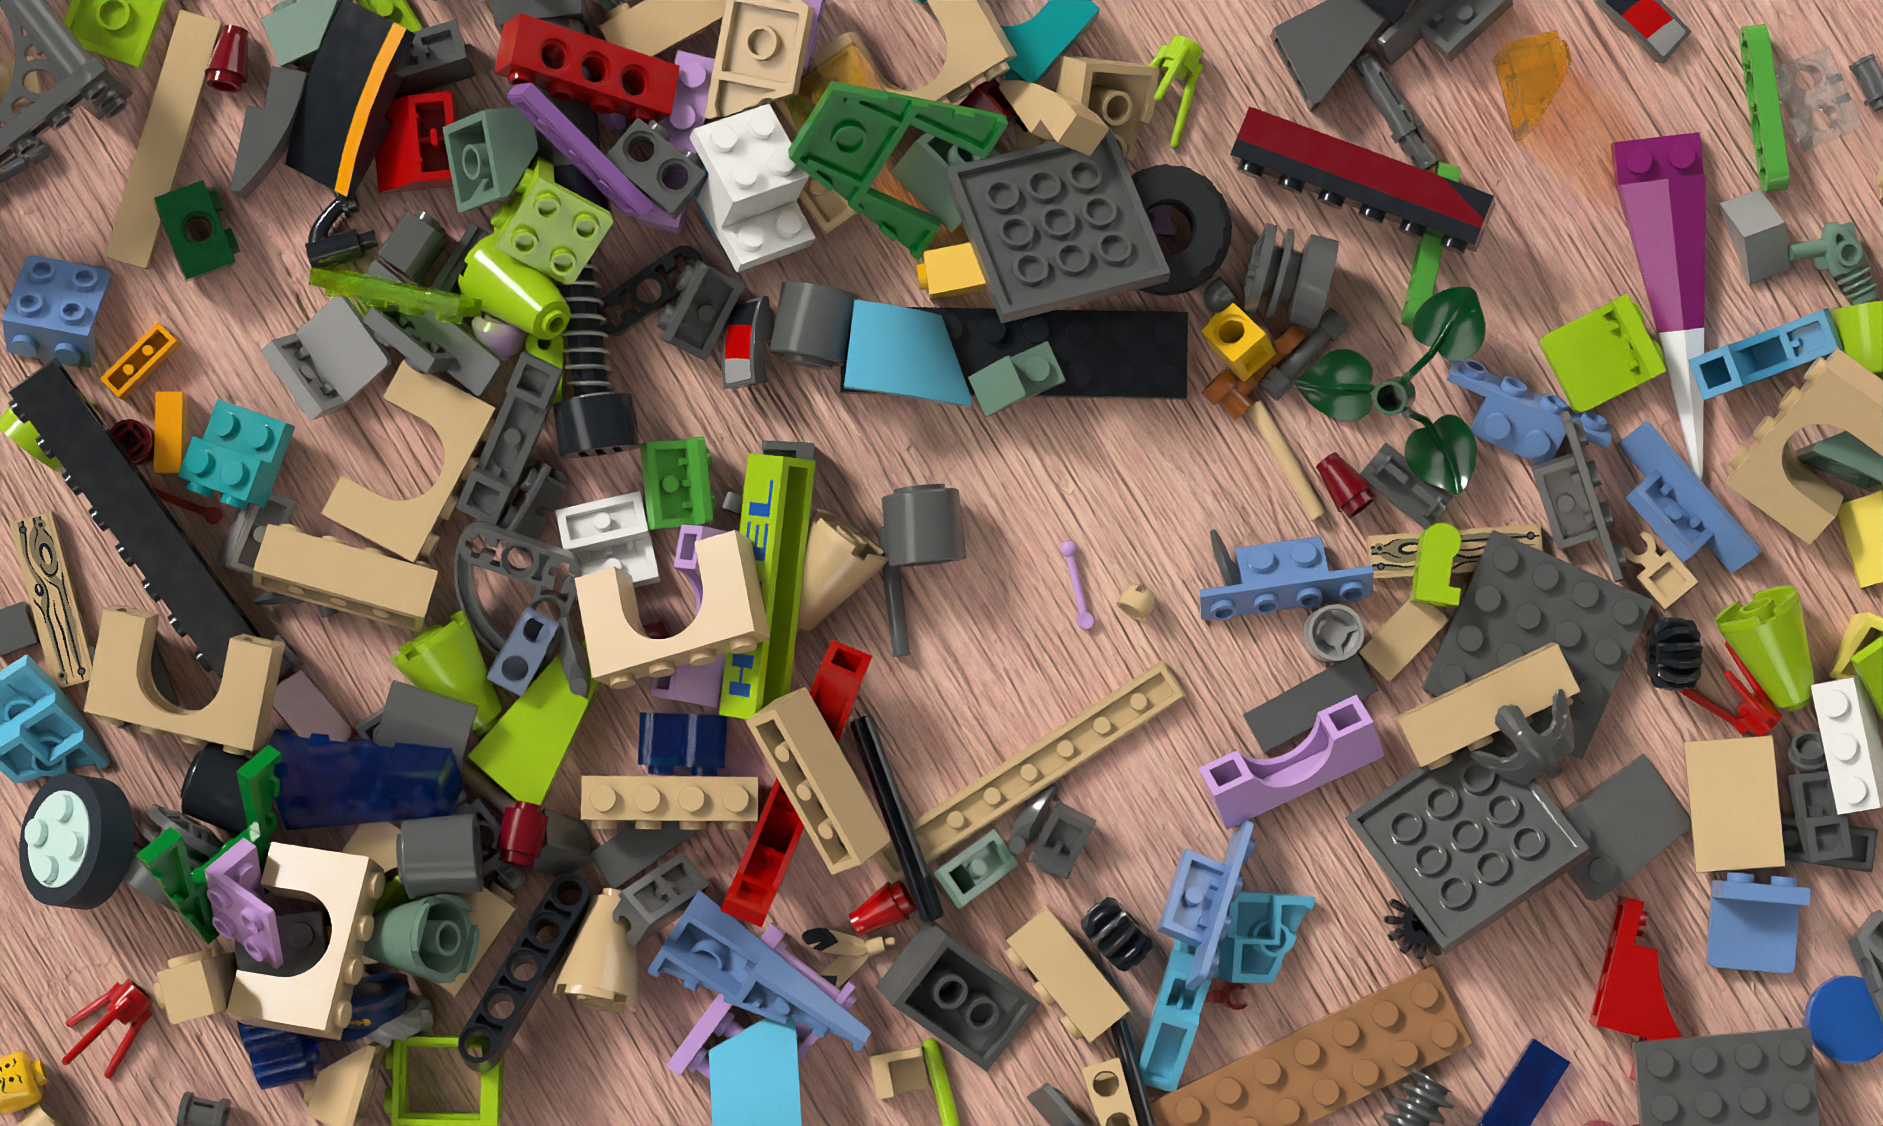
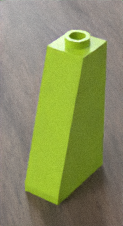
(535, 735)

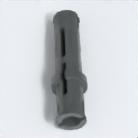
(1390, 103)

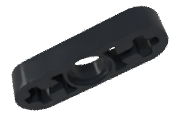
(616, 301)

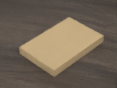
(1734, 804)

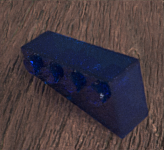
(361, 782)

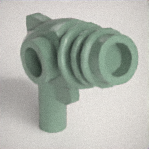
(1841, 255)

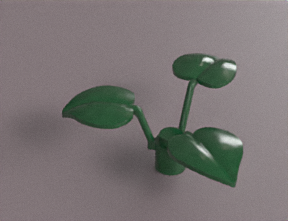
(1341, 388)

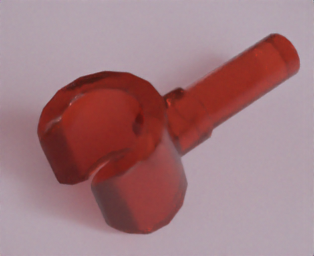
(1222, 996)

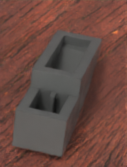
(267, 130)

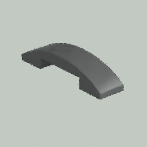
(511, 439)

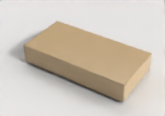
(1401, 638)

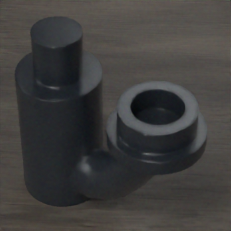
(340, 248)

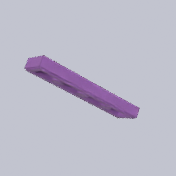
(579, 150)

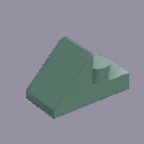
(1016, 379)
(976, 868)

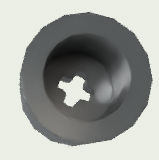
(813, 325)
(923, 526)
(440, 856)

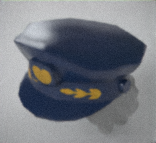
(384, 1012)

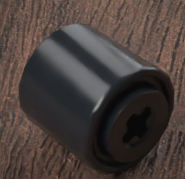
(213, 789)

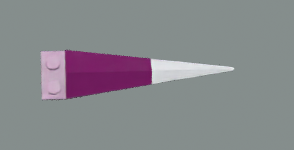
(1665, 213)

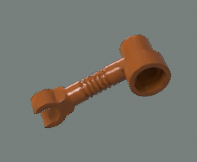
(1232, 393)

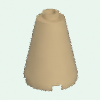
(834, 567)
(600, 961)

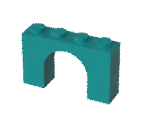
(1046, 37)

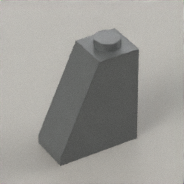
(1324, 44)

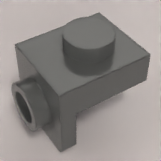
(1061, 840)

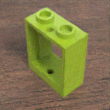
(397, 1098)

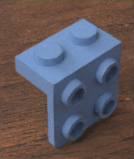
(55, 311)
(1754, 923)

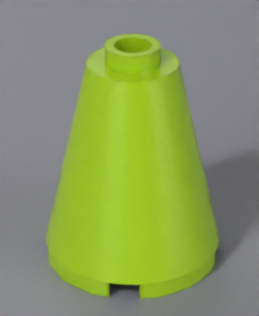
(514, 291)
(1772, 644)
(451, 665)

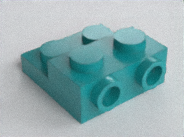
(237, 456)

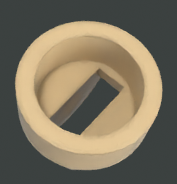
(1135, 603)

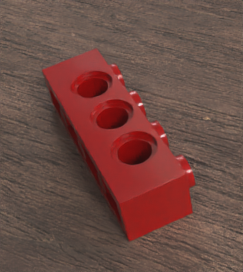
(650, 78)

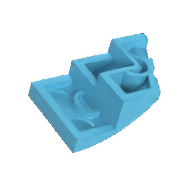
(903, 355)
(41, 726)
(1258, 935)
(756, 1077)

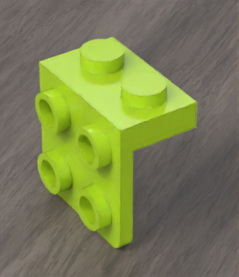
(549, 225)
(1602, 354)

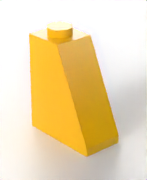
(950, 272)

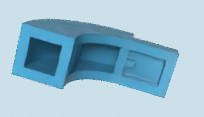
(1765, 354)

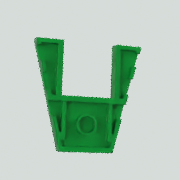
(857, 131)
(168, 860)

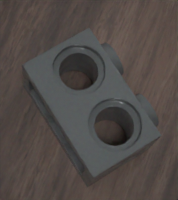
(650, 174)

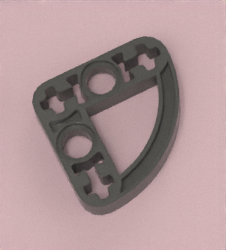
(536, 574)

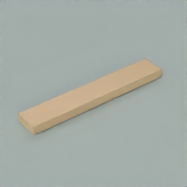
(164, 138)

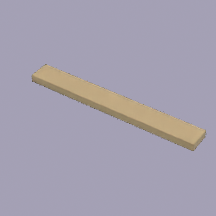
(1039, 765)

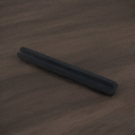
(896, 818)

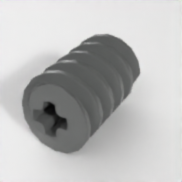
(1422, 1103)

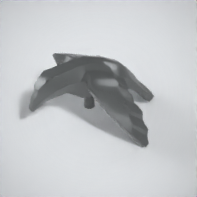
(1534, 750)

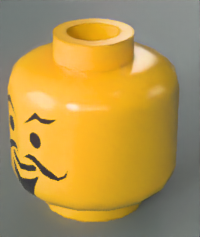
(20, 1081)

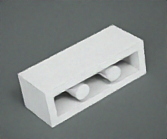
(1850, 743)

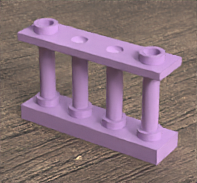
(720, 1020)

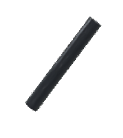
(1132, 1073)

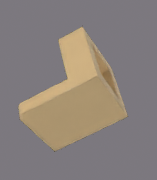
(898, 1071)

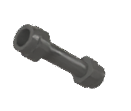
(1278, 381)

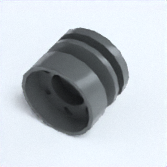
(1290, 276)
(198, 841)

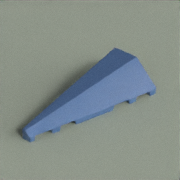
(727, 958)

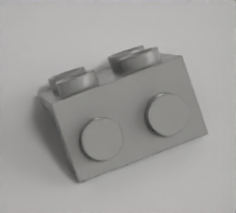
(328, 358)

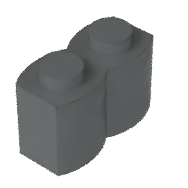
(414, 245)

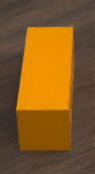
(140, 361)
(170, 432)

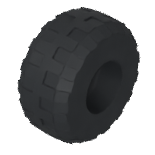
(1208, 219)

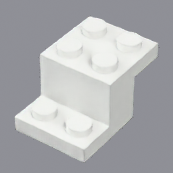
(752, 188)

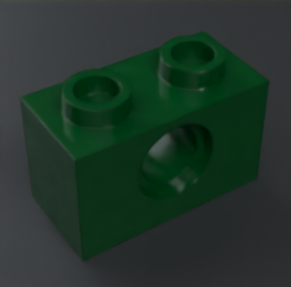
(195, 257)

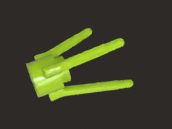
(1178, 60)

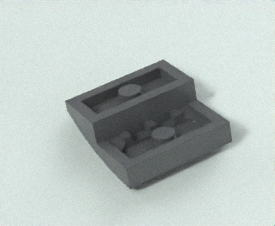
(426, 719)

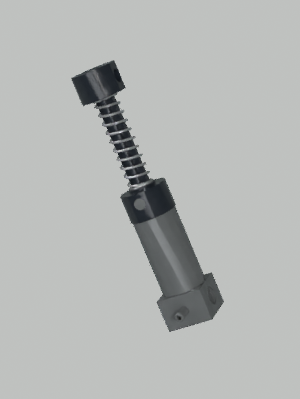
(596, 418)

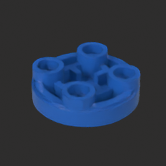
(1844, 1020)

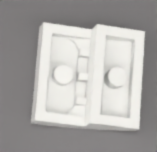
(611, 535)

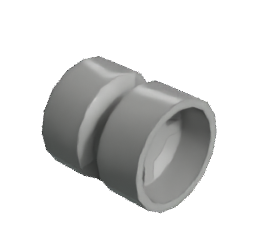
(1333, 633)

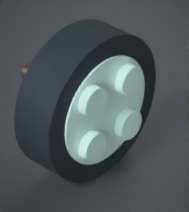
(76, 841)

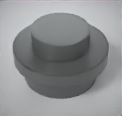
(1807, 752)

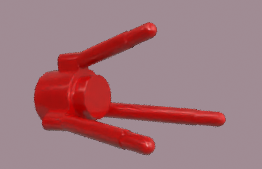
(1755, 709)
(126, 1004)

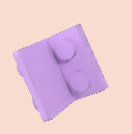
(240, 903)

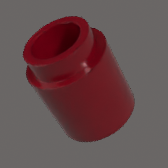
(522, 834)

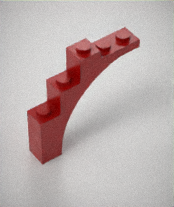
(779, 824)

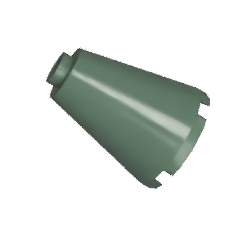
(426, 938)

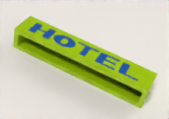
(777, 522)

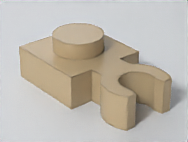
(1664, 576)

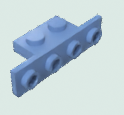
(1521, 417)
(1681, 505)
(1284, 578)
(1201, 899)

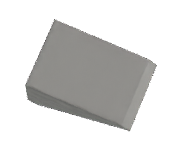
(1756, 235)

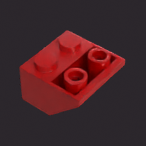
(415, 146)

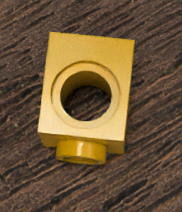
(1247, 353)

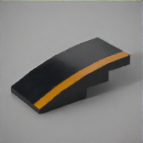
(347, 98)

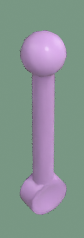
(1084, 619)

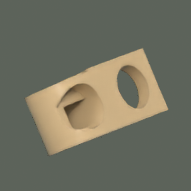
(1109, 1093)

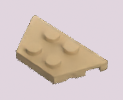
(758, 55)

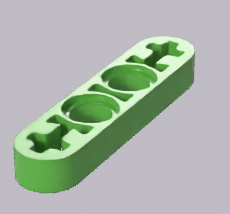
(1764, 108)
(1425, 261)

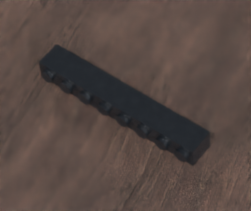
(132, 512)

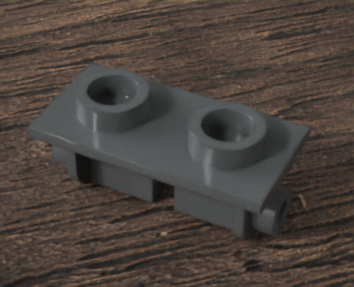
(1397, 483)
(535, 490)

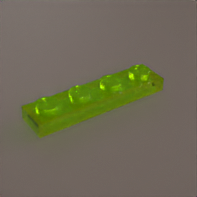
(410, 297)

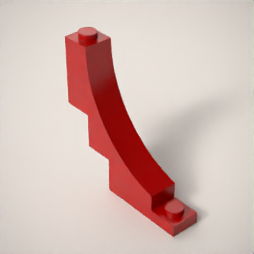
(1629, 984)

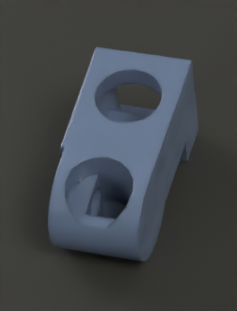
(523, 651)

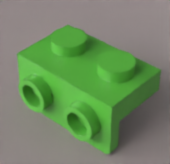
(677, 483)

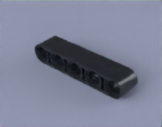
(524, 993)

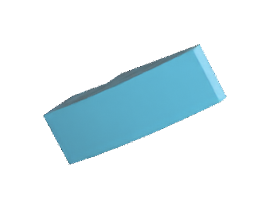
(1172, 1024)

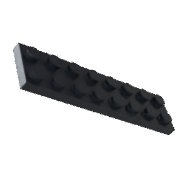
(1096, 349)

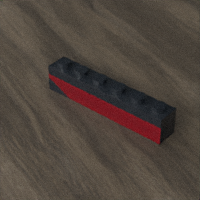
(1363, 180)

